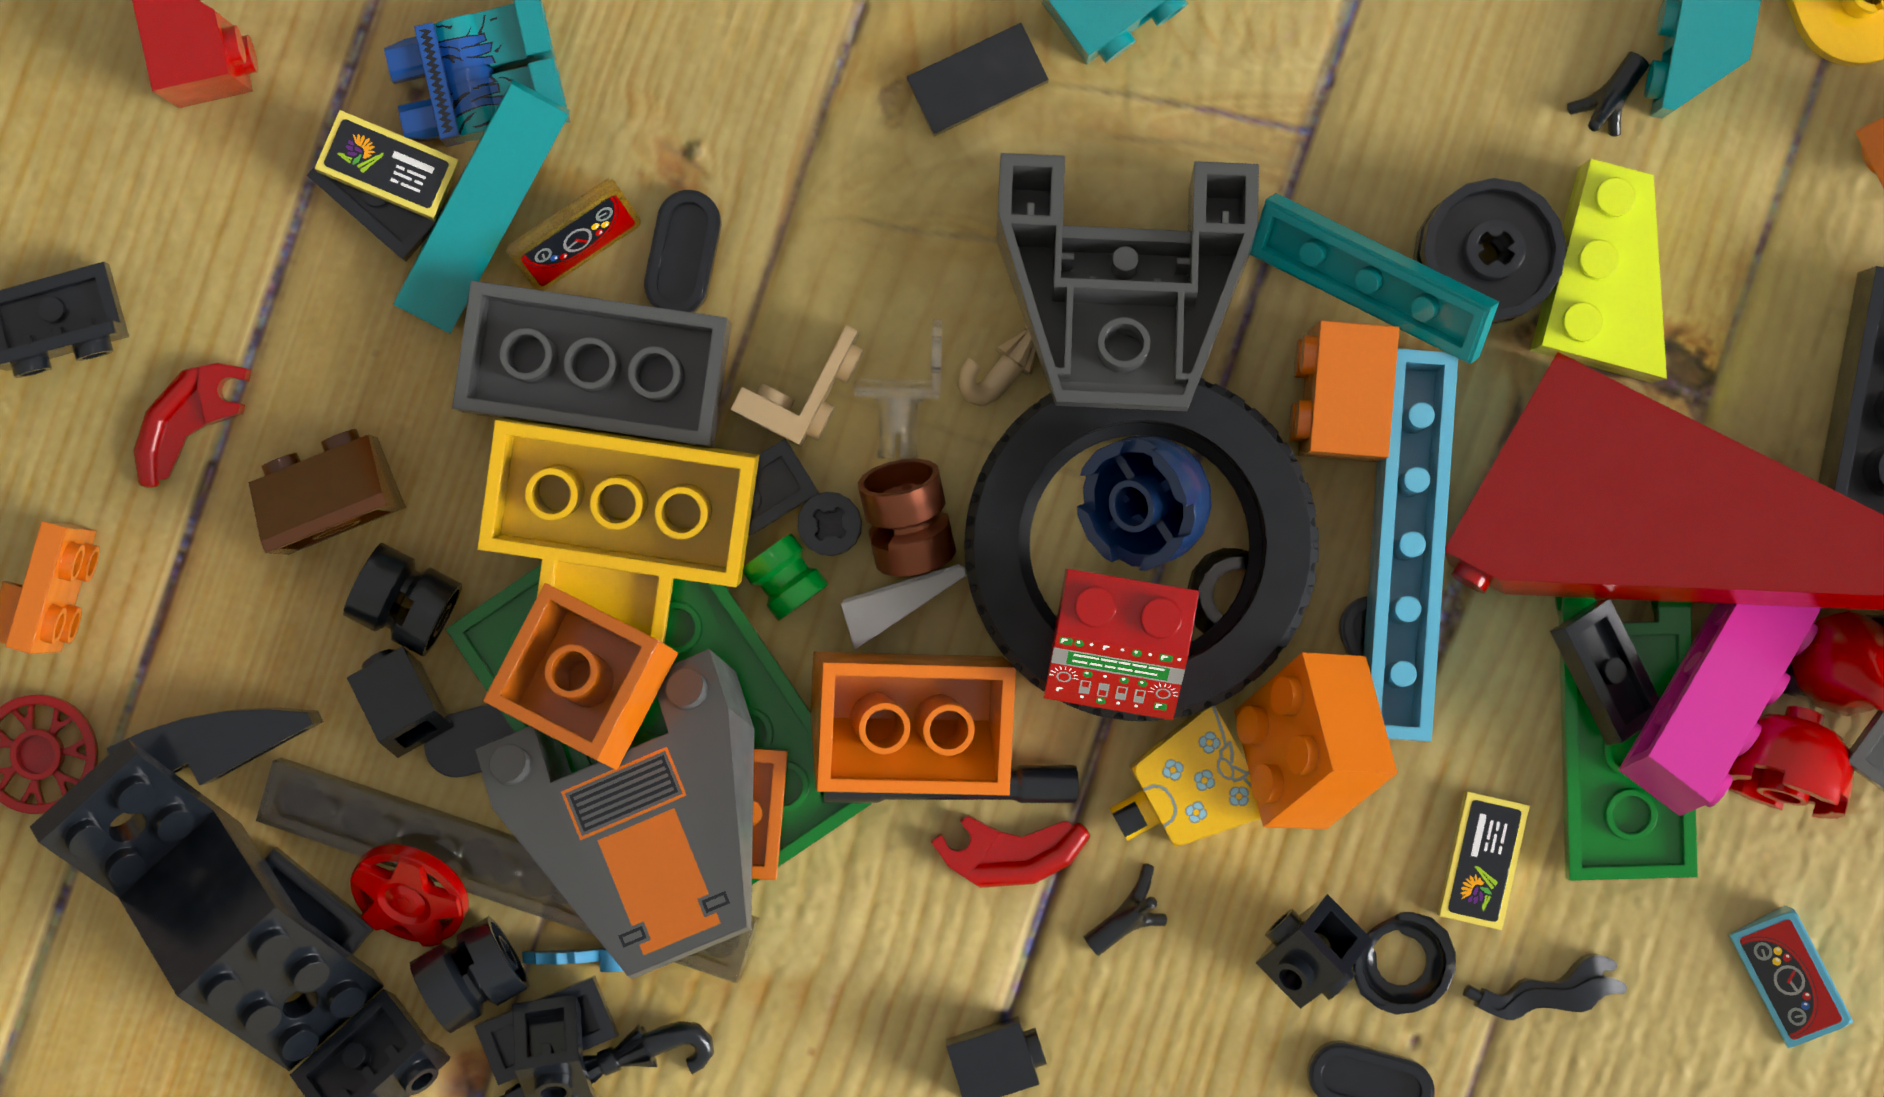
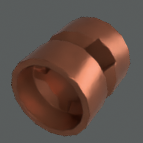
(906, 518)

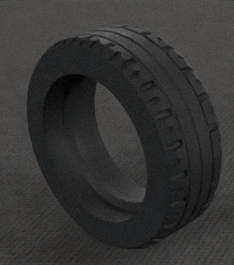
(1243, 449)

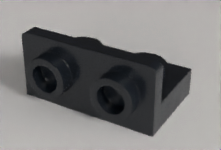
(373, 1056)

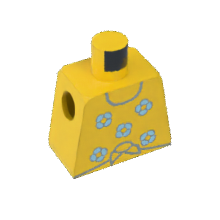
(1190, 784)

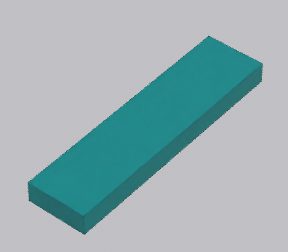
(481, 206)
(1373, 278)

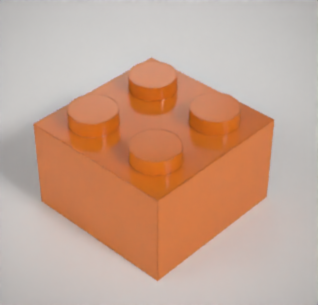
(1345, 391)
(580, 676)
(1314, 741)

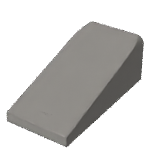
(881, 608)

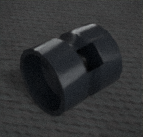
(382, 588)
(471, 973)

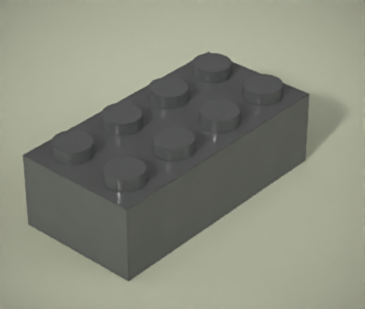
(592, 364)

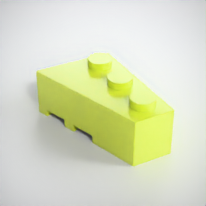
(1610, 284)

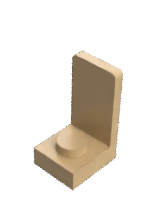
(772, 408)

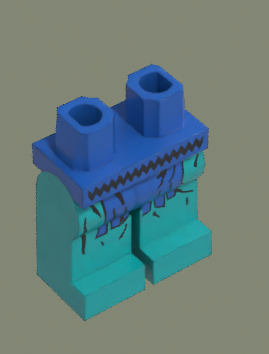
(461, 65)

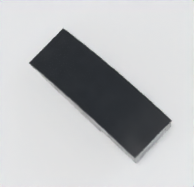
(222, 740)

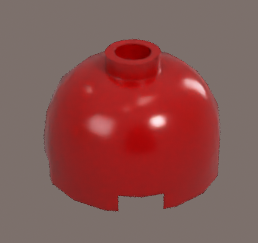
(1796, 765)

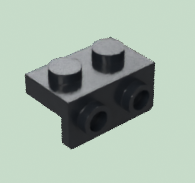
(59, 317)

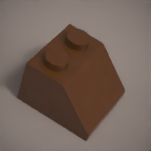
(324, 494)

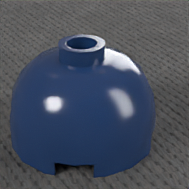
(1144, 501)

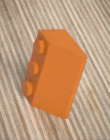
(912, 723)

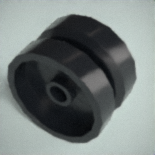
(1515, 224)

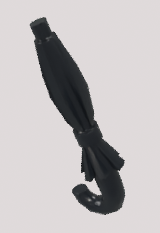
(641, 1048)

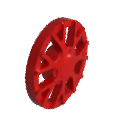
(40, 752)

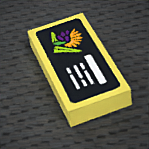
(387, 165)
(1483, 860)

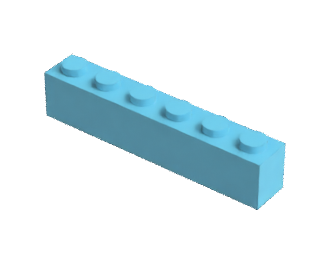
(1411, 544)

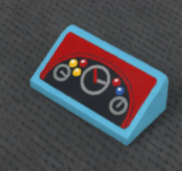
(1790, 977)

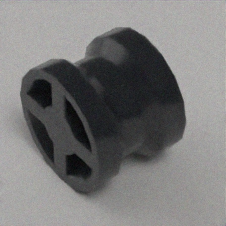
(836, 529)

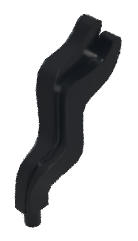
(1574, 992)

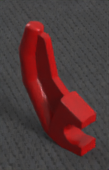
(180, 410)
(1009, 859)

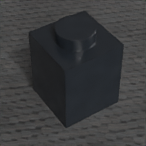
(399, 700)
(996, 1059)

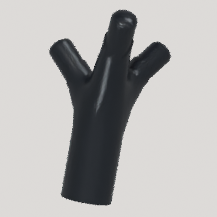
(1612, 96)
(1129, 916)

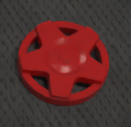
(405, 898)

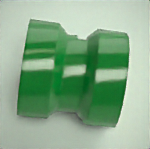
(784, 576)

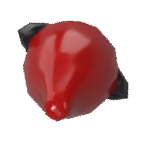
(1842, 665)

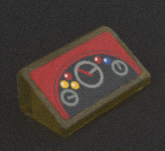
(574, 235)

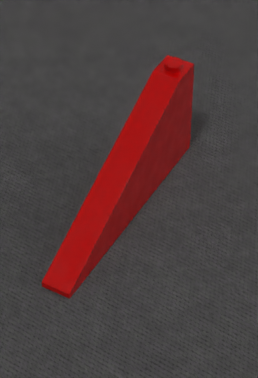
(1649, 505)

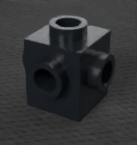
(1313, 951)

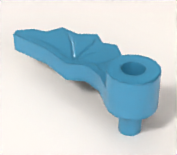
(572, 956)

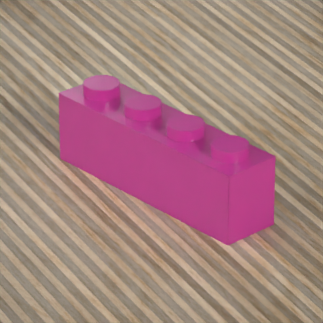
(1716, 701)

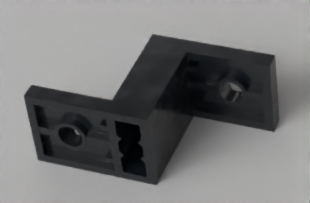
(207, 905)

